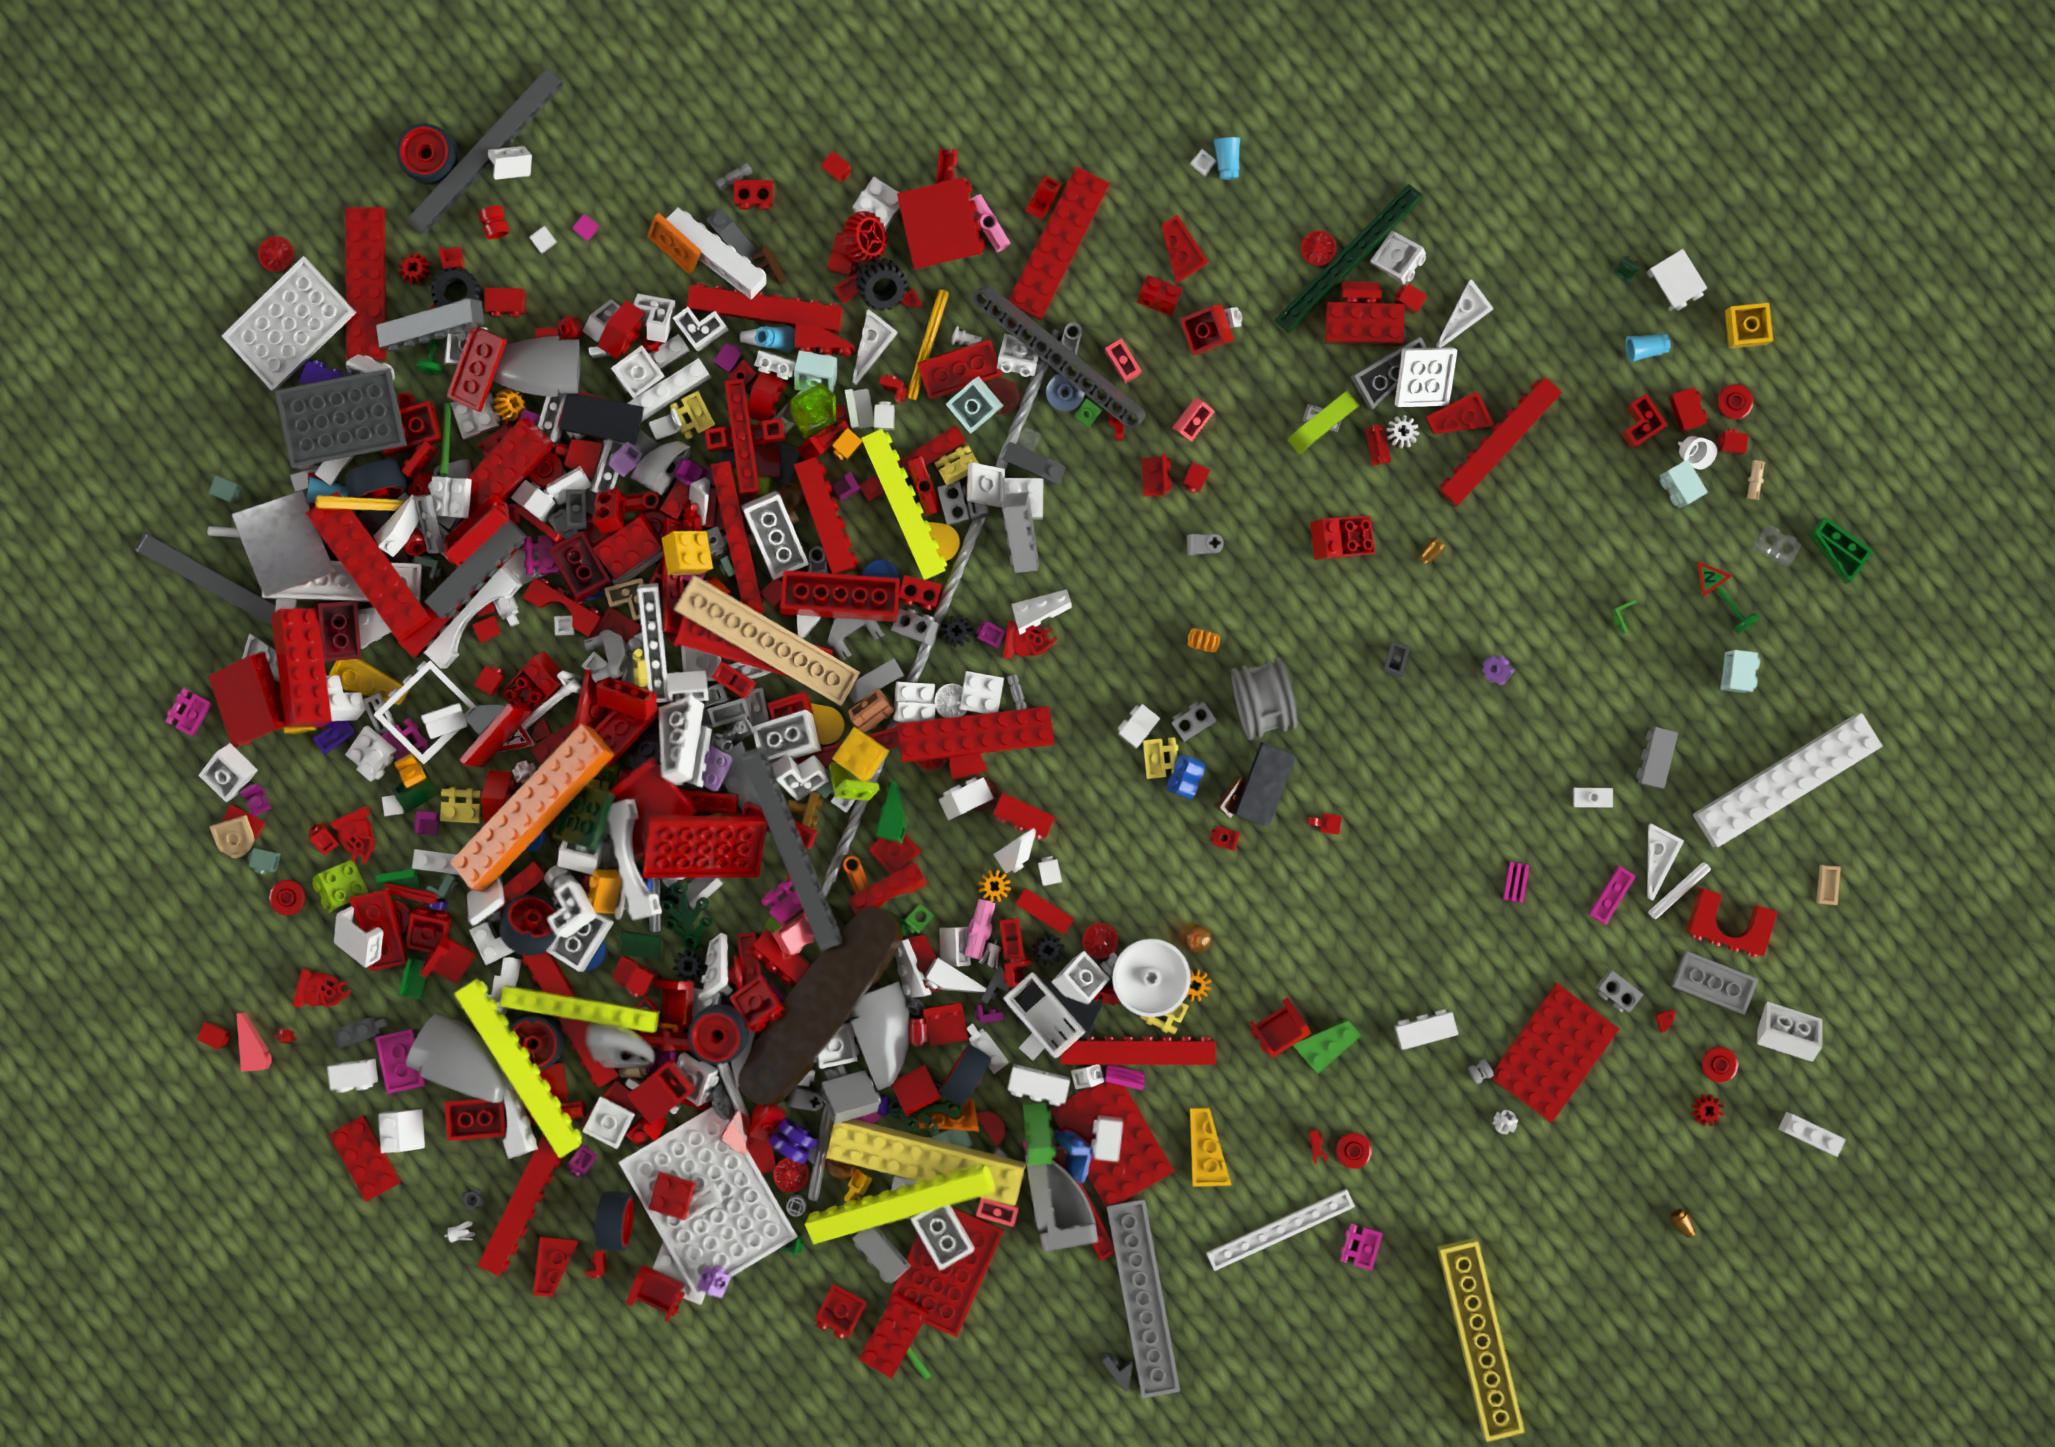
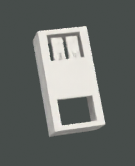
(1045, 1017)

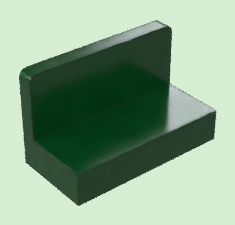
(416, 794)
(640, 944)

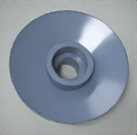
(1055, 397)

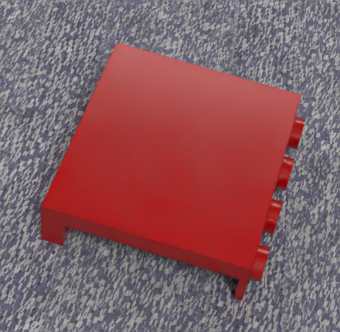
(941, 223)
(248, 699)
(652, 797)

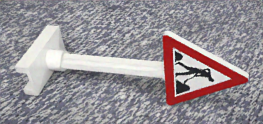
(521, 738)

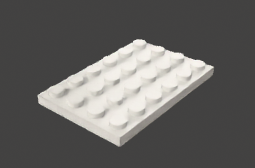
(288, 324)

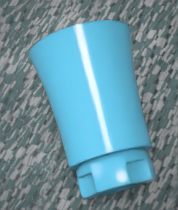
(1228, 157)
(777, 338)
(1646, 346)
(321, 488)

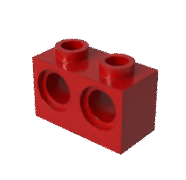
(754, 188)
(609, 510)
(921, 587)
(734, 680)
(1011, 938)

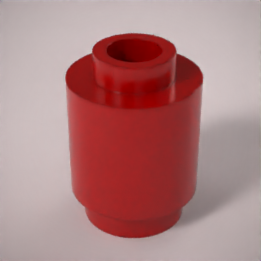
(918, 1031)

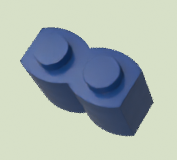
(1186, 776)

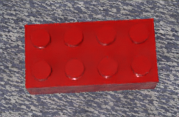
(1364, 324)

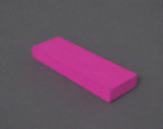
(1612, 895)

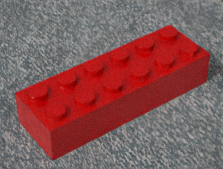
(509, 462)
(825, 517)
(840, 596)
(301, 667)

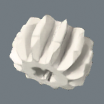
(1409, 436)

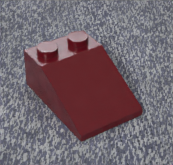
(579, 567)
(339, 630)

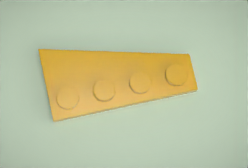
(362, 677)
(1206, 1153)

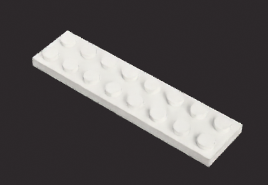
(342, 587)

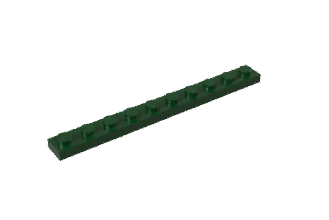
(1348, 258)

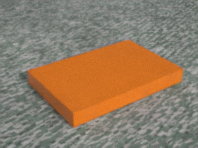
(674, 243)

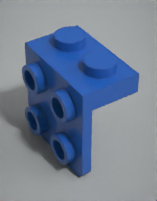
(1078, 1154)

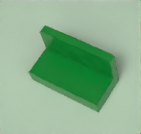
(405, 878)
(412, 982)

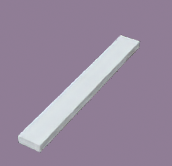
(1280, 1229)

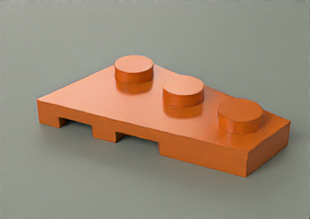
(966, 1121)

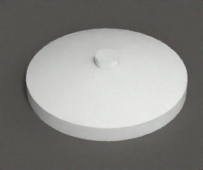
(1151, 977)

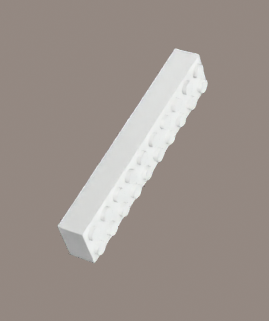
(1787, 780)

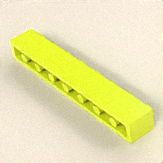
(902, 502)
(579, 1008)

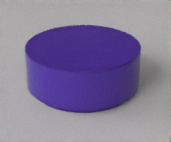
(441, 904)
(882, 1109)

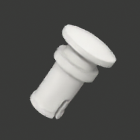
(964, 338)

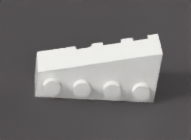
(679, 738)

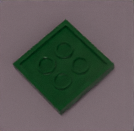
(584, 818)

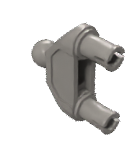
(843, 627)
(616, 652)

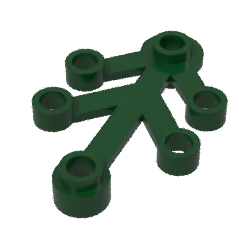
(685, 916)
(921, 1113)

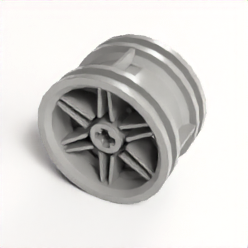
(1264, 698)

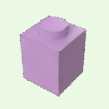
(625, 459)

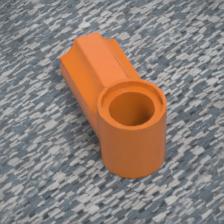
(856, 876)

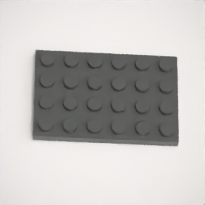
(340, 418)

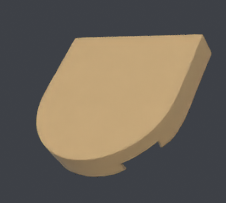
(233, 836)

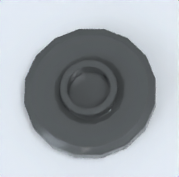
(722, 1102)

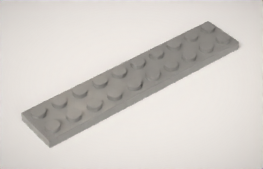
(1143, 1298)

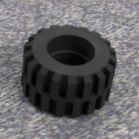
(871, 274)
(451, 278)

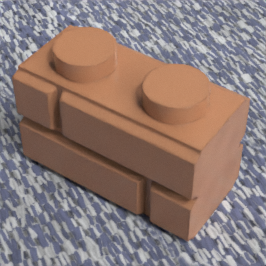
(871, 711)

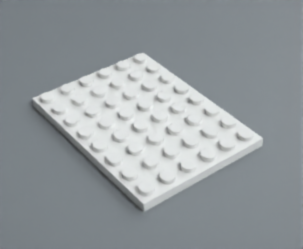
(729, 1234)

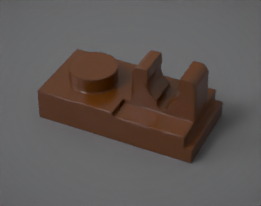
(776, 273)
(1230, 798)

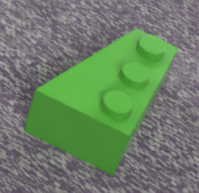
(1325, 1045)
(1038, 1134)

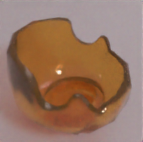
(792, 497)
(1196, 938)
(840, 1169)

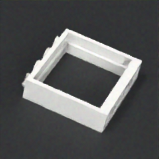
(396, 694)

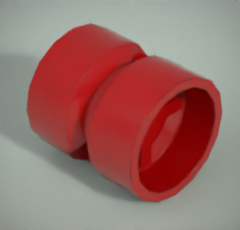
(494, 224)

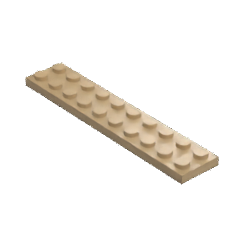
(766, 640)

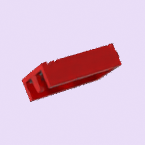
(476, 529)

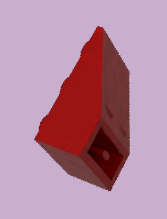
(818, 340)
(1342, 537)
(534, 683)
(661, 1092)

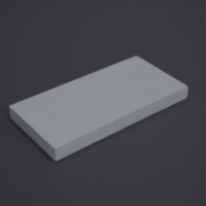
(1714, 982)

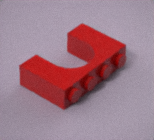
(1703, 925)

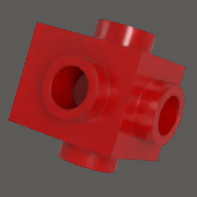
(420, 484)

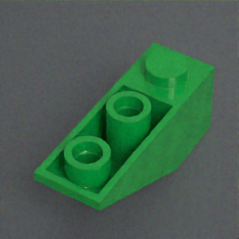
(893, 820)

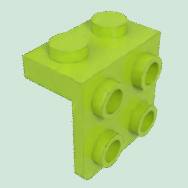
(850, 786)
(338, 885)

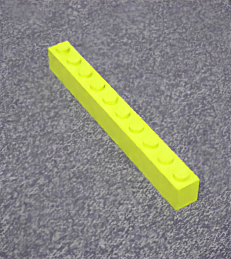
(518, 1067)
(899, 1203)

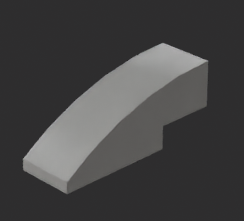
(875, 679)
(724, 713)

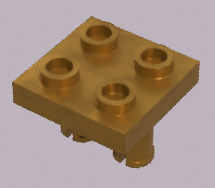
(807, 809)

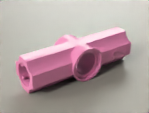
(995, 233)
(979, 929)

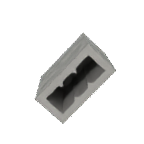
(850, 1096)

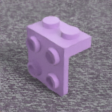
(717, 766)

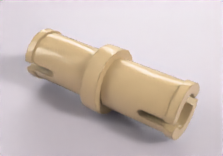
(1755, 480)

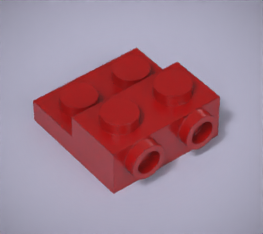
(427, 928)
(757, 1004)
(840, 1312)

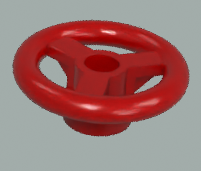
(735, 974)

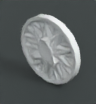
(948, 701)

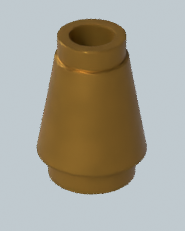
(1432, 550)
(1682, 1221)

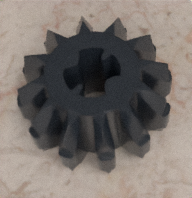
(962, 627)
(1044, 955)
(682, 965)

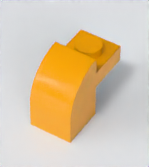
(410, 770)

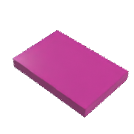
(393, 1054)

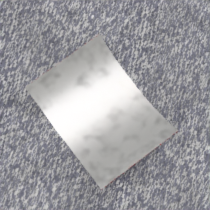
(282, 544)

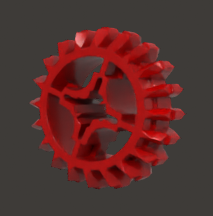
(864, 236)

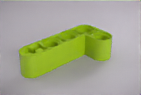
(1323, 422)

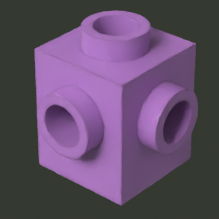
(1504, 669)
(714, 1280)

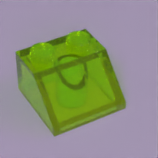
(814, 410)

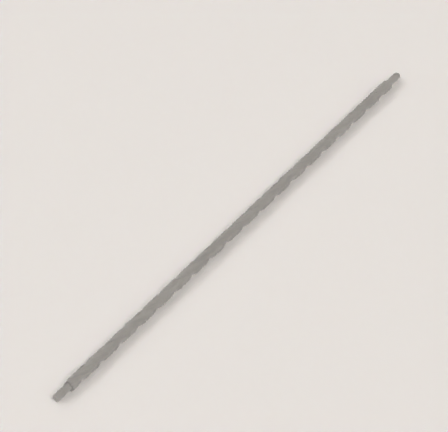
(940, 613)

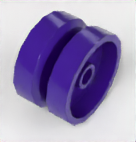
(793, 1140)

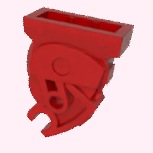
(822, 440)
(1027, 642)
(357, 831)
(316, 990)

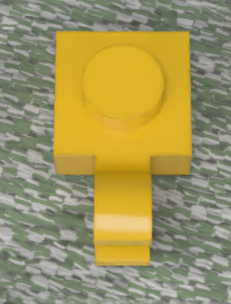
(858, 1185)

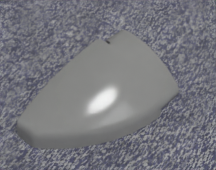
(541, 366)
(652, 468)
(883, 1032)
(612, 1041)
(457, 1059)
(1060, 1208)

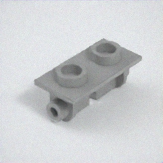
(738, 730)

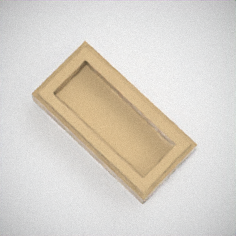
(1828, 885)

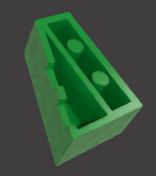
(1840, 548)

